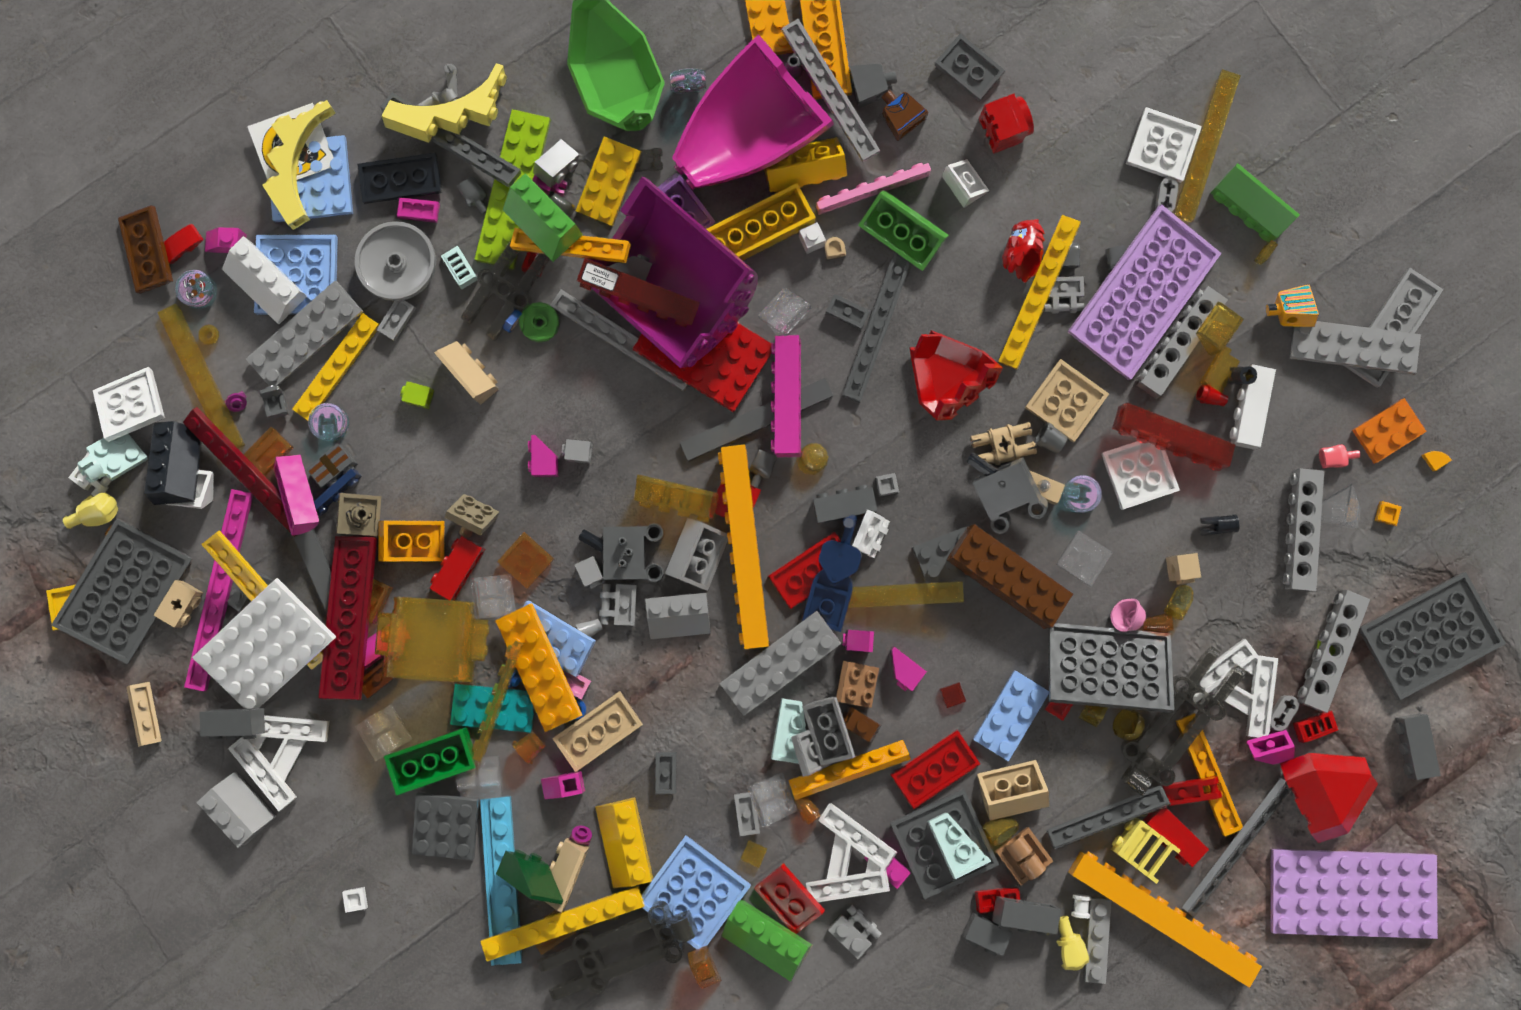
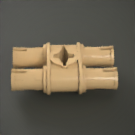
(1008, 435)

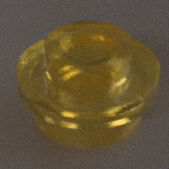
(203, 334)

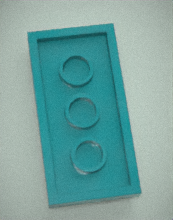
(472, 700)

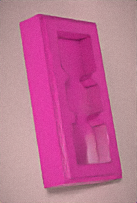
(418, 210)

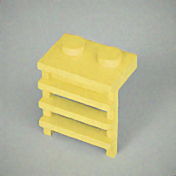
(1133, 840)

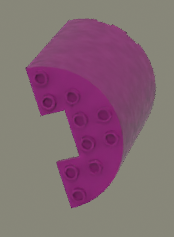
(687, 263)

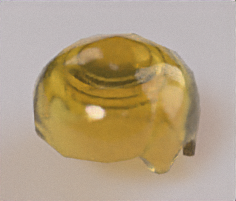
(812, 459)
(1128, 724)

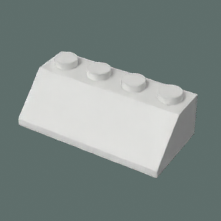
(262, 280)

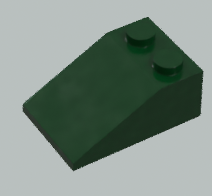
(529, 876)

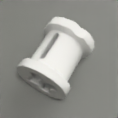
(1081, 906)

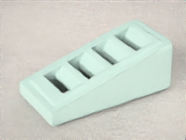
(467, 280)

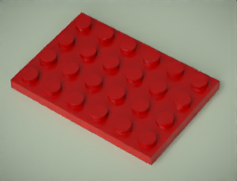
(723, 372)

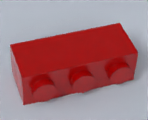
(456, 568)
(1178, 834)

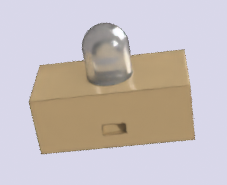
(1048, 488)

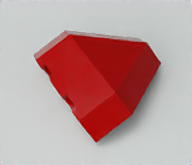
(950, 374)
(1329, 791)

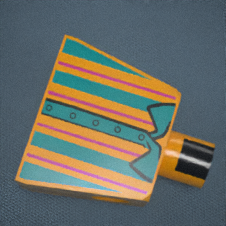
(1295, 307)

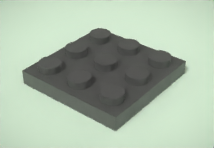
(933, 562)
(445, 826)

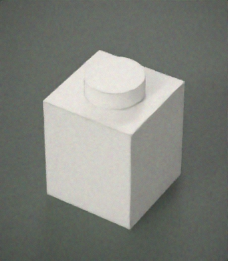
(812, 238)

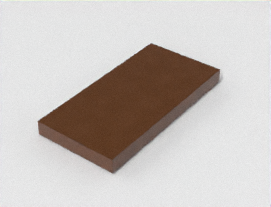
(145, 249)

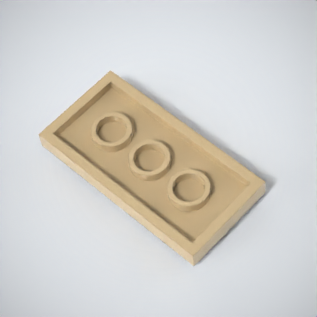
(597, 731)

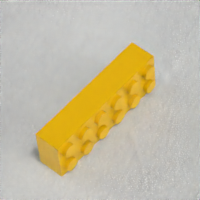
(765, 223)

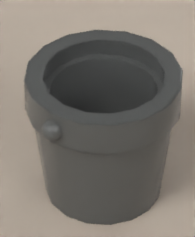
(1050, 438)

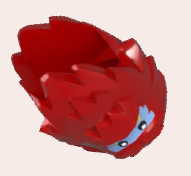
(1024, 249)

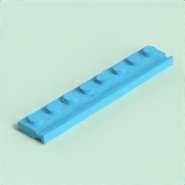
(501, 896)

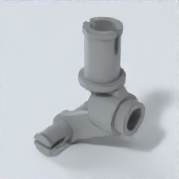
(447, 95)

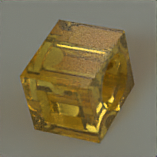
(1093, 714)

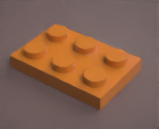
(1389, 431)

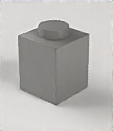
(577, 451)
(590, 572)

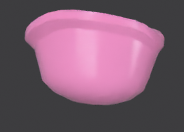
(1128, 615)

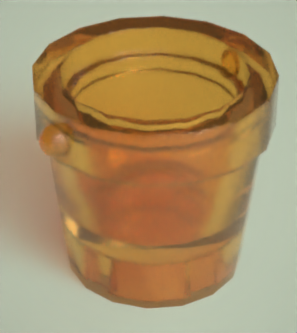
(529, 747)

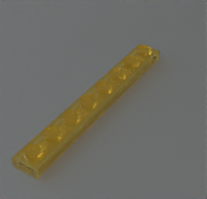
(1206, 145)
(199, 373)

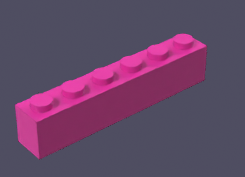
(787, 396)

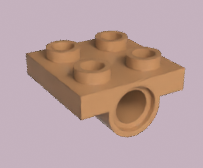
(857, 684)
(1024, 856)

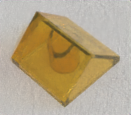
(1218, 328)

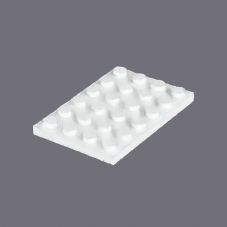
(264, 646)

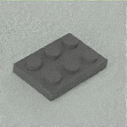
(969, 67)

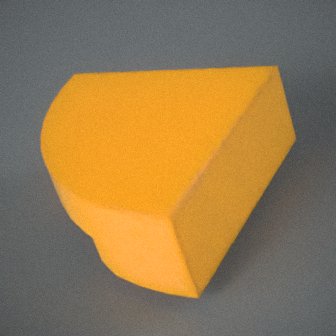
(1436, 459)

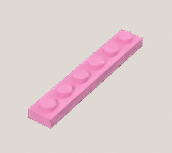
(866, 190)

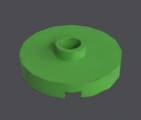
(537, 312)

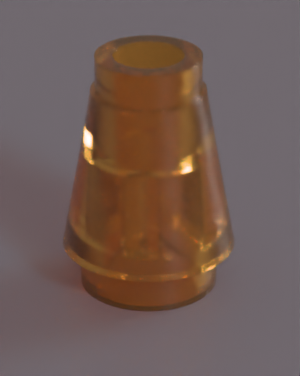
(1159, 623)
(807, 810)

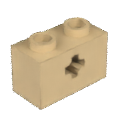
(1183, 568)
(171, 611)

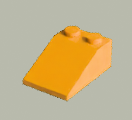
(410, 540)

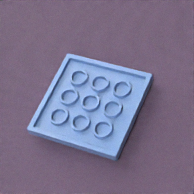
(326, 191)
(304, 259)
(697, 883)

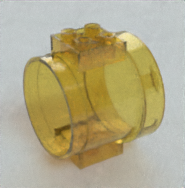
(431, 640)

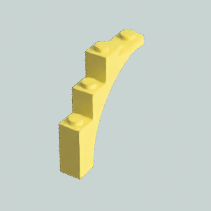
(424, 121)
(285, 159)

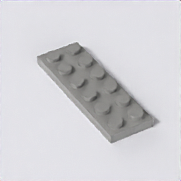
(1403, 313)
(304, 335)
(1357, 347)
(780, 663)

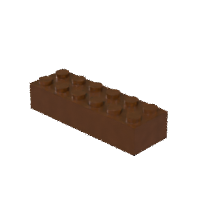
(1009, 577)

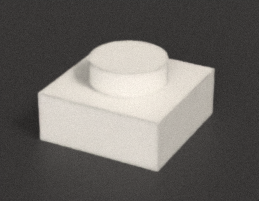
(355, 899)

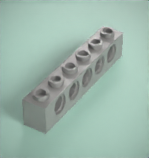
(1156, 386)
(1312, 523)
(1343, 644)

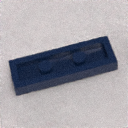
(348, 480)

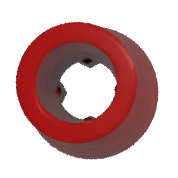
(1208, 395)

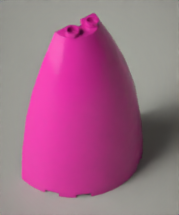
(748, 120)

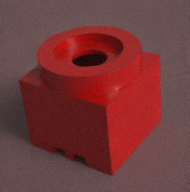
(1006, 122)

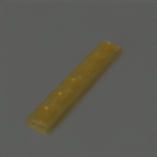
(907, 594)
(499, 692)

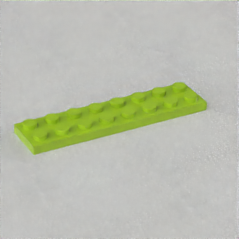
(521, 148)

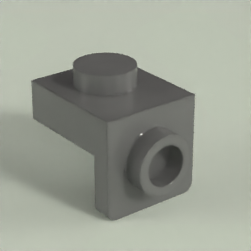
(274, 402)

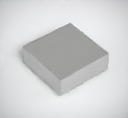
(887, 484)

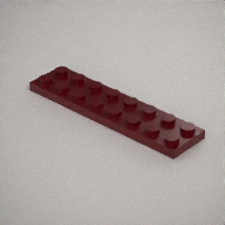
(348, 618)

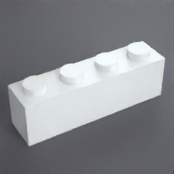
(1252, 409)

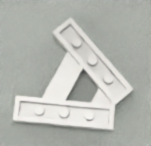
(1257, 704)
(272, 776)
(848, 835)

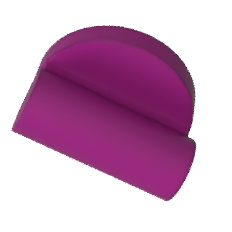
(236, 402)
(581, 835)

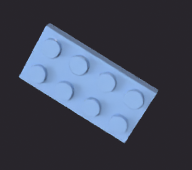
(568, 643)
(1011, 715)

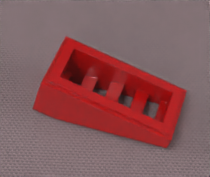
(1301, 732)

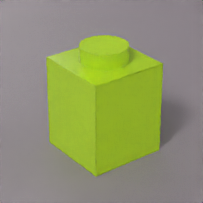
(417, 395)

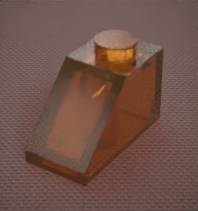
(703, 967)

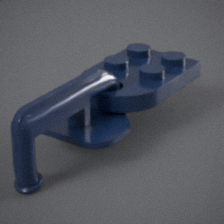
(838, 563)

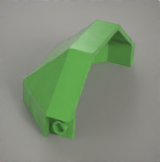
(613, 65)

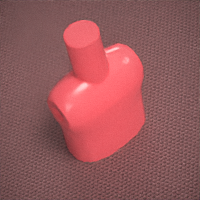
(1336, 456)

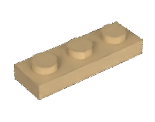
(143, 714)

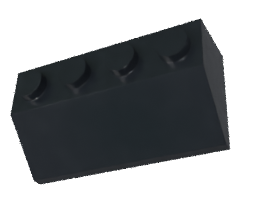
(172, 464)

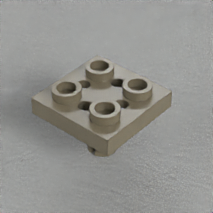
(370, 506)
(471, 515)

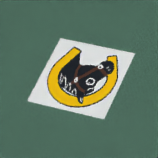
(266, 139)

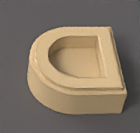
(834, 248)

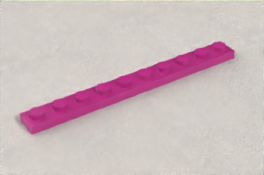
(219, 587)

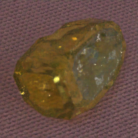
(1179, 602)
(1000, 830)

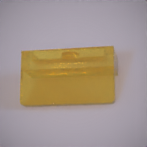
(1219, 370)

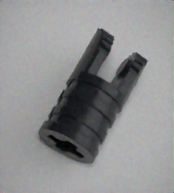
(1238, 378)
(1222, 524)

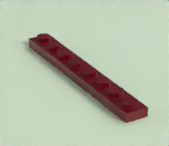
(237, 464)

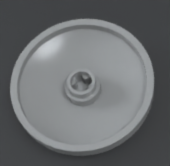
(395, 261)

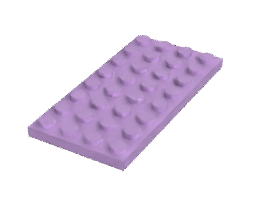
(1144, 292)
(1354, 893)

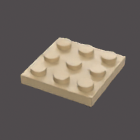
(1067, 400)

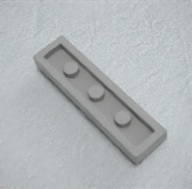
(1097, 940)

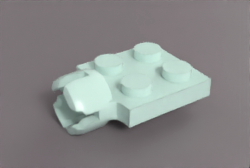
(111, 458)

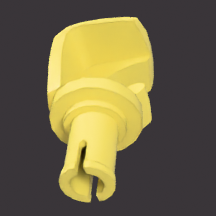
(93, 511)
(1073, 948)

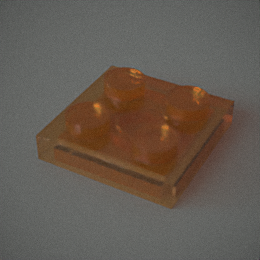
(525, 560)

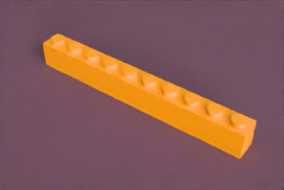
(745, 547)
(1163, 918)

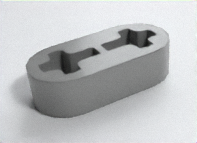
(1171, 196)
(1287, 715)

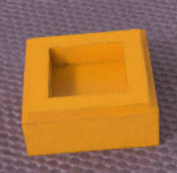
(1388, 513)

